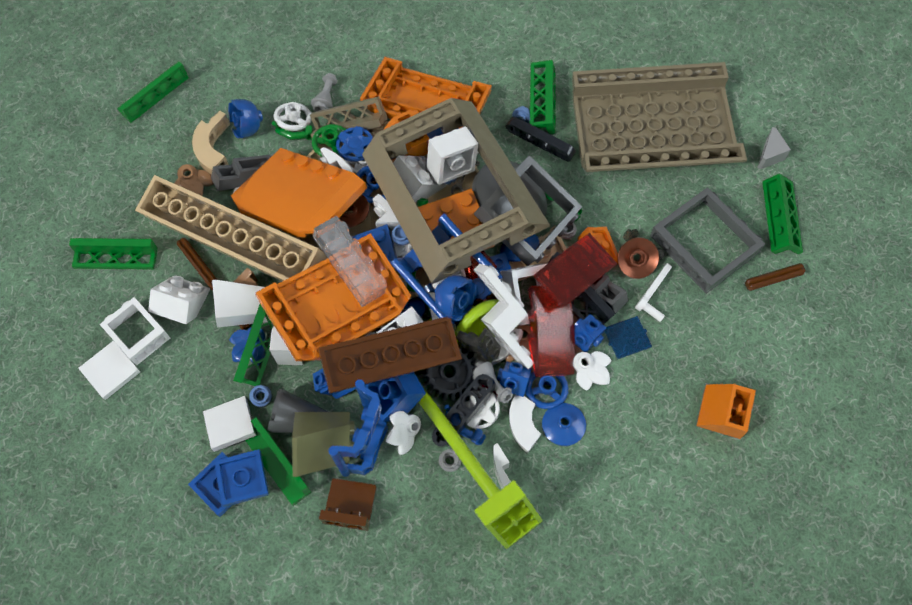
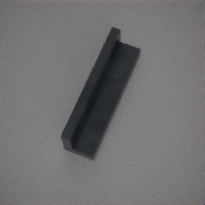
(593, 301)

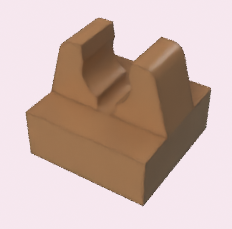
(247, 277)

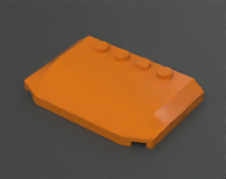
(408, 89)
(297, 193)
(321, 310)

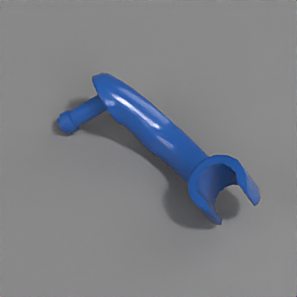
(476, 437)

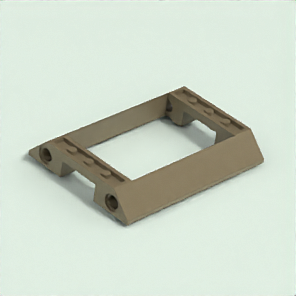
(455, 254)

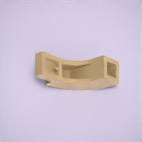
(204, 140)

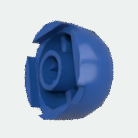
(245, 117)
(454, 296)

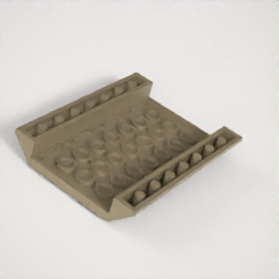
(654, 117)

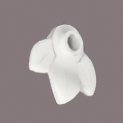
(594, 371)
(403, 431)

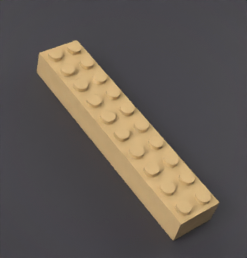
(227, 230)

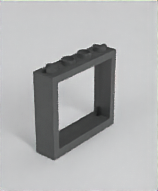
(555, 191)
(686, 260)

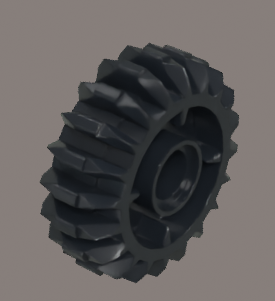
(456, 383)

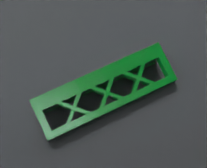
(153, 92)
(549, 97)
(782, 215)
(114, 247)
(248, 349)
(277, 465)

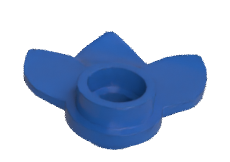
(240, 338)

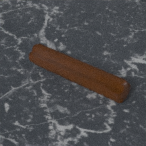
(775, 277)

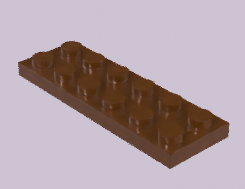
(389, 354)

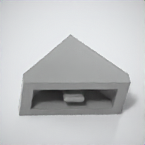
(774, 150)

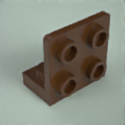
(349, 504)

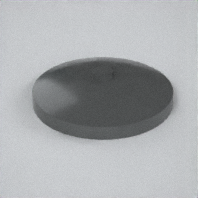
(485, 184)

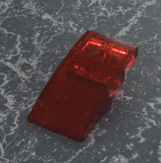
(575, 270)
(551, 335)

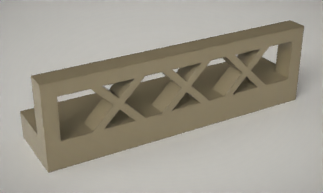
(369, 121)

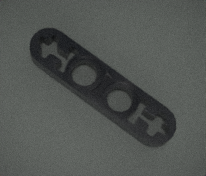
(540, 139)
(461, 408)

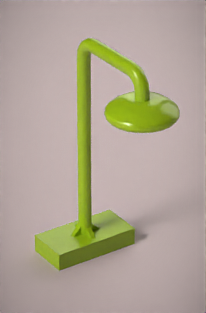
(508, 510)

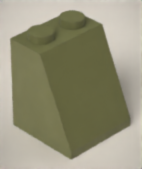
(314, 436)

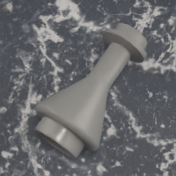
(323, 99)
(504, 395)

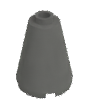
(284, 411)

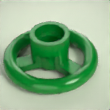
(329, 137)

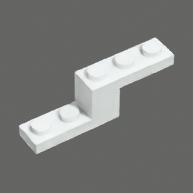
(504, 315)

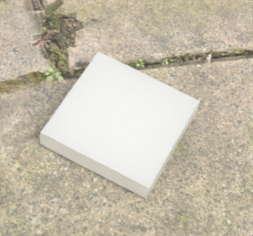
(109, 370)
(229, 423)

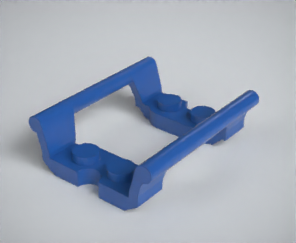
(410, 263)
(366, 439)

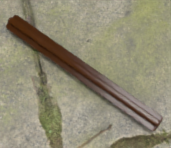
(200, 267)

